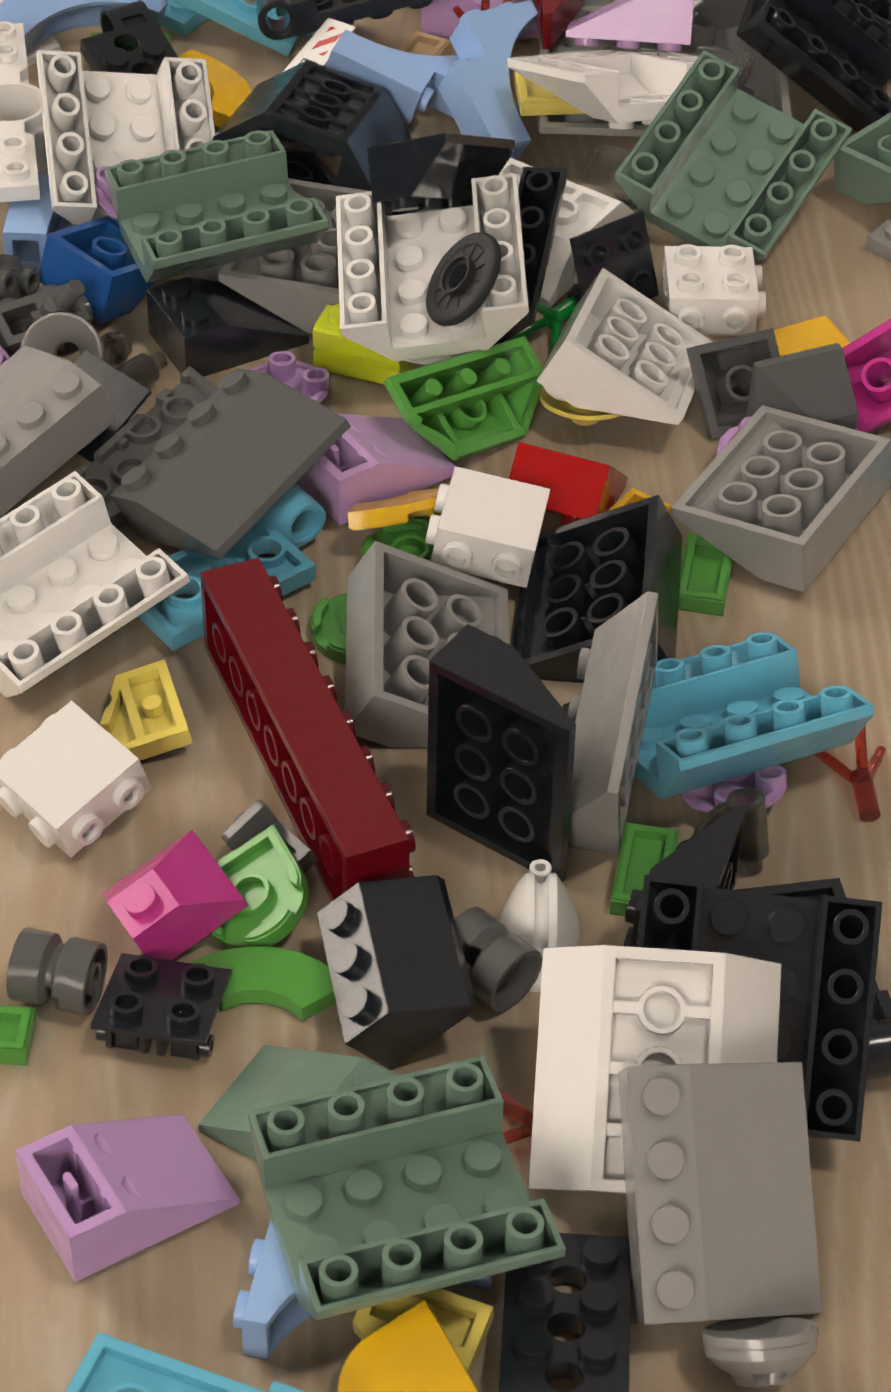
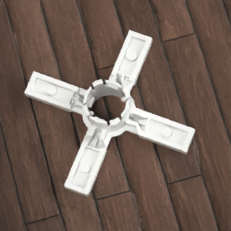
(20, 121)

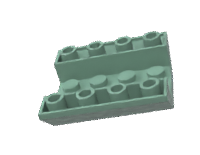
(725, 163)
(211, 206)
(397, 1188)

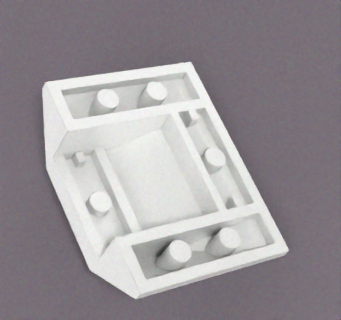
(609, 82)

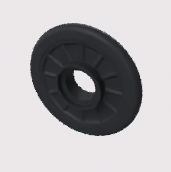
(463, 279)

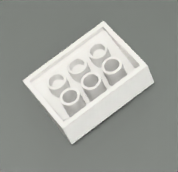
(623, 355)

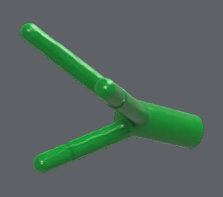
(552, 319)

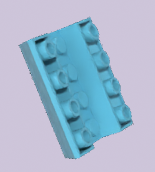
(738, 715)

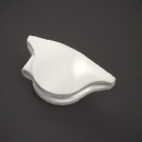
(542, 912)

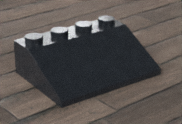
(592, 573)
(498, 751)

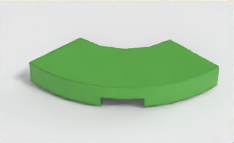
(275, 978)

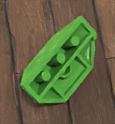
(471, 398)

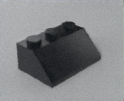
(434, 170)
(395, 966)

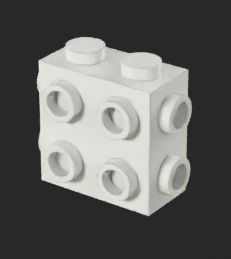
(713, 288)
(487, 526)
(70, 780)

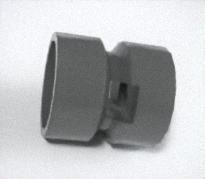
(498, 963)
(49, 969)

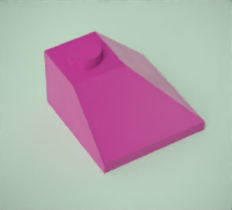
(870, 377)
(174, 899)

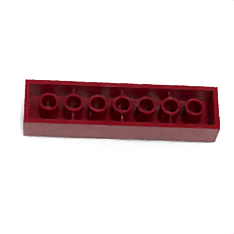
(301, 731)

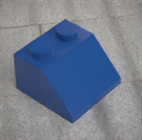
(100, 261)

